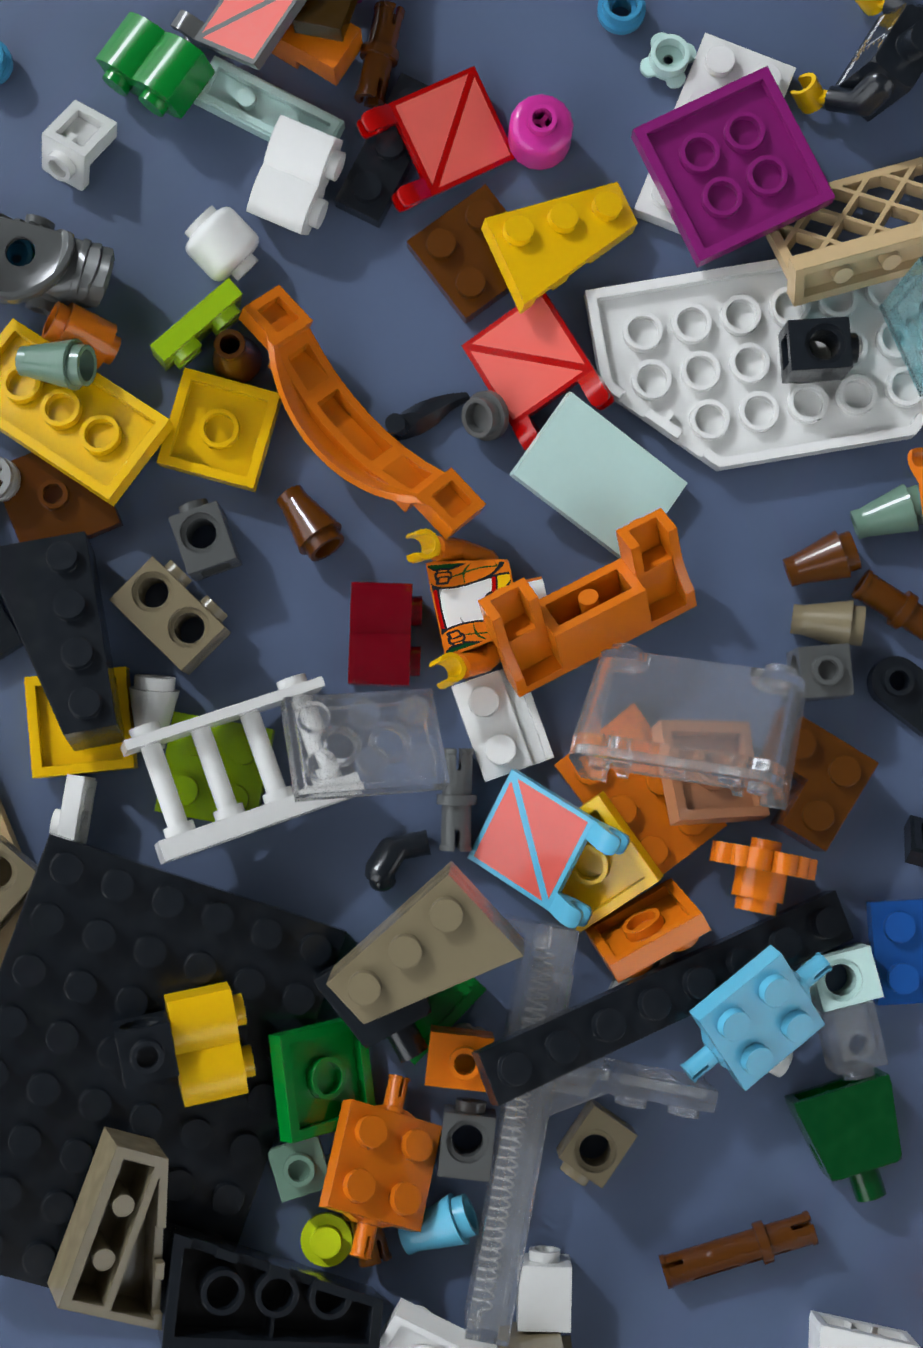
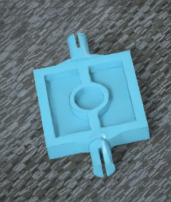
(757, 1017)

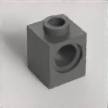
(208, 561)
(825, 670)
(473, 1162)

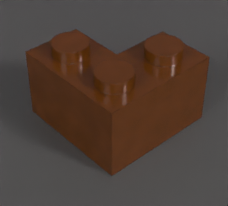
(826, 787)

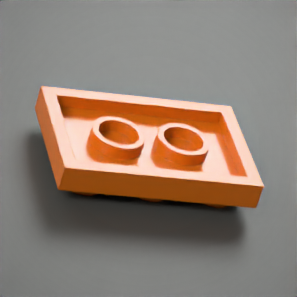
(644, 809)

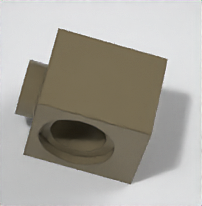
(595, 1120)

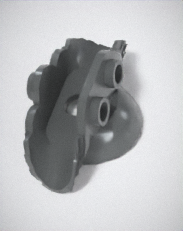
(61, 270)

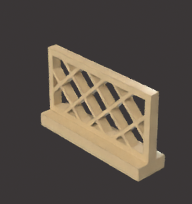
(863, 261)

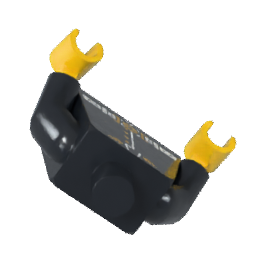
(880, 70)

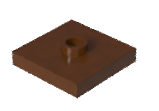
(55, 504)

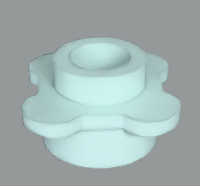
(670, 46)

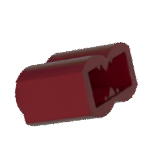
(382, 634)

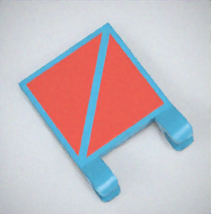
(536, 842)

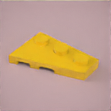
(555, 238)

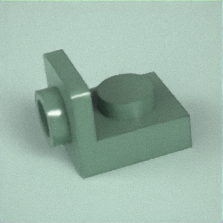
(299, 1168)

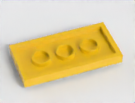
(89, 433)

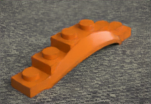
(342, 429)

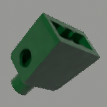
(850, 1130)

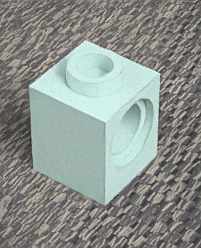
(861, 982)

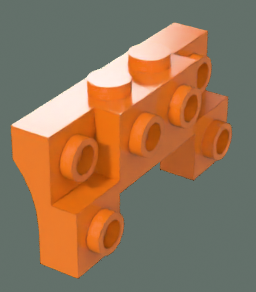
(607, 607)

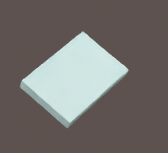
(594, 473)

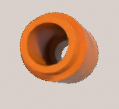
(79, 323)

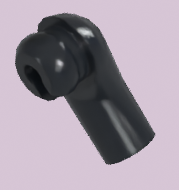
(389, 855)

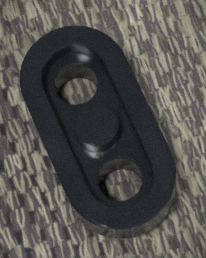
(903, 704)

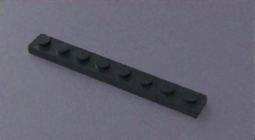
(652, 1000)

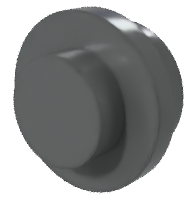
(485, 415)

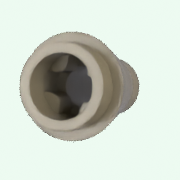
(830, 622)

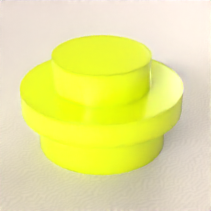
(326, 1239)

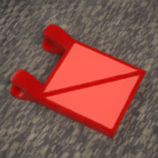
(447, 133)
(532, 363)

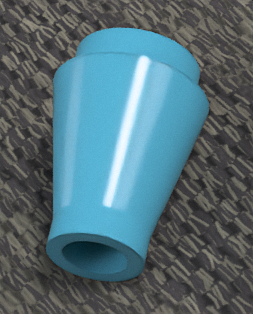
(444, 1225)

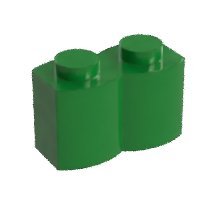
(154, 66)

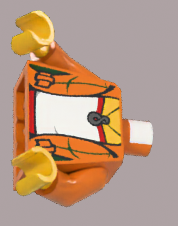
(457, 580)

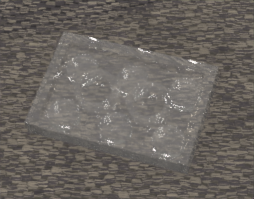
(363, 744)

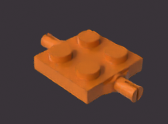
(380, 1166)

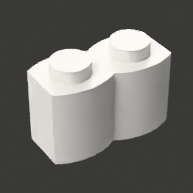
(295, 176)

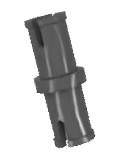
(457, 801)

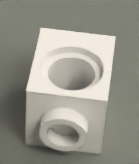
(545, 1291)

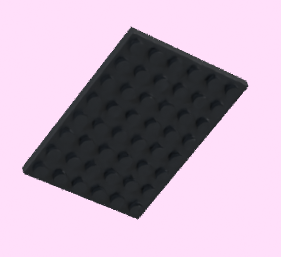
(105, 946)

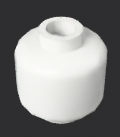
(222, 244)

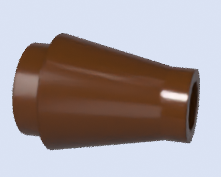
(238, 366)
(310, 524)
(824, 560)

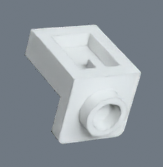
(75, 142)

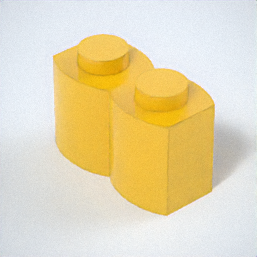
(208, 1043)

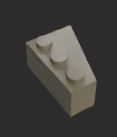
(425, 947)
(115, 1236)

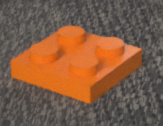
(647, 930)

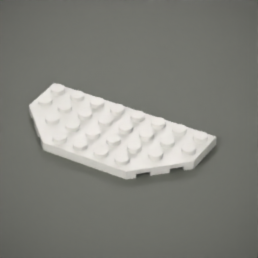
(705, 366)

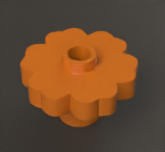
(761, 872)

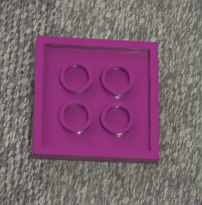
(732, 166)

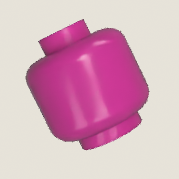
(540, 132)

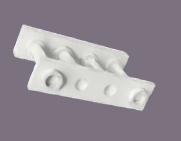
(230, 818)

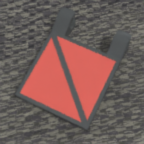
(241, 28)

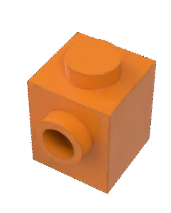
(451, 1060)

